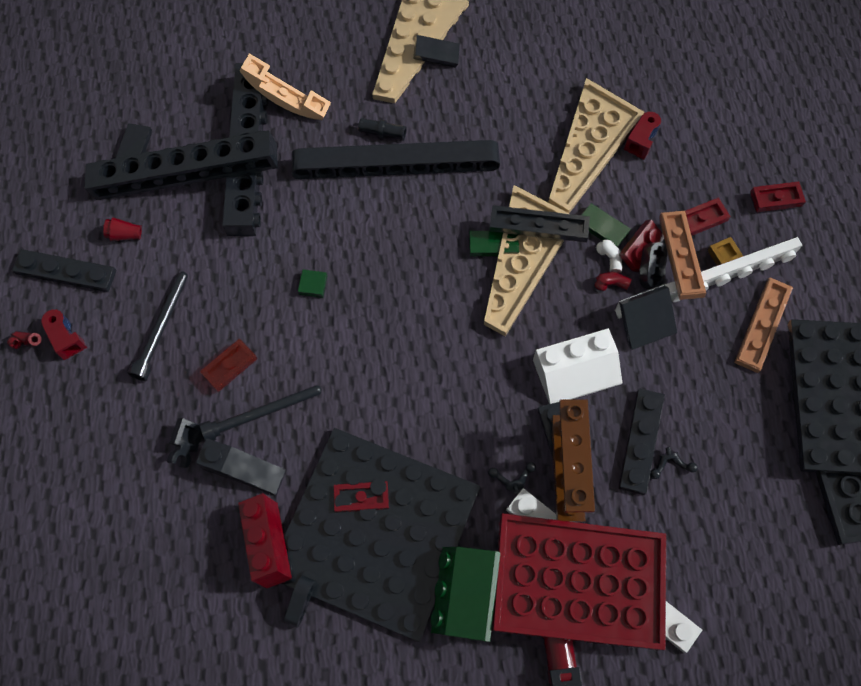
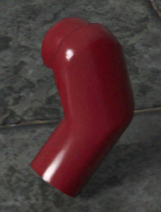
(612, 278)
(19, 338)

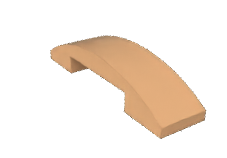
(280, 92)

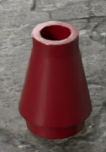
(121, 230)

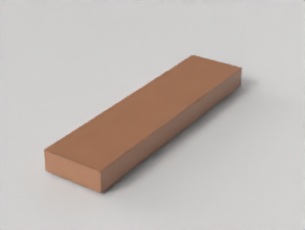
(682, 255)
(763, 325)

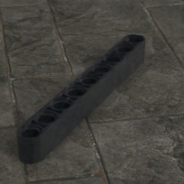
(395, 159)

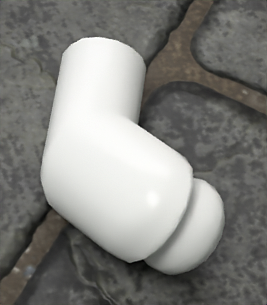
(612, 251)

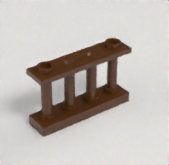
(572, 461)

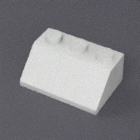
(578, 366)

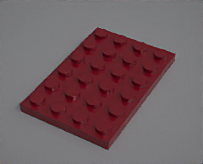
(581, 582)

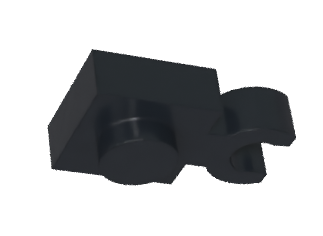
(186, 438)

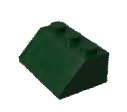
(465, 593)

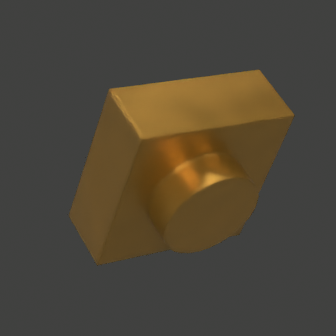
(724, 251)

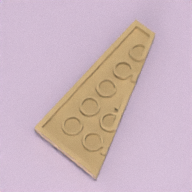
(414, 18)
(595, 136)
(519, 273)

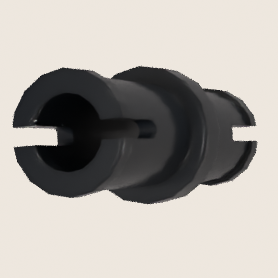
(382, 129)

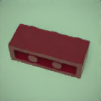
(264, 541)

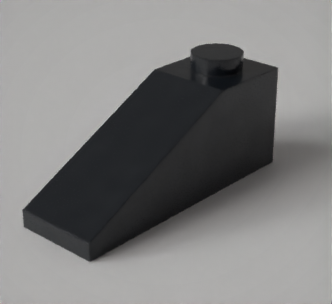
(240, 466)

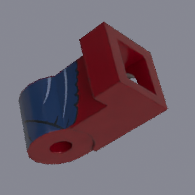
(646, 128)
(58, 331)

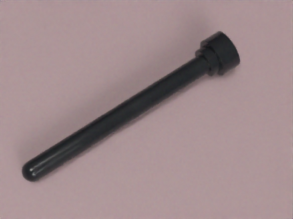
(141, 368)
(213, 429)

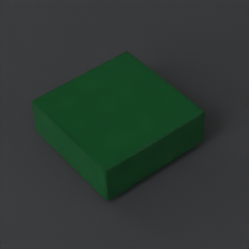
(312, 283)

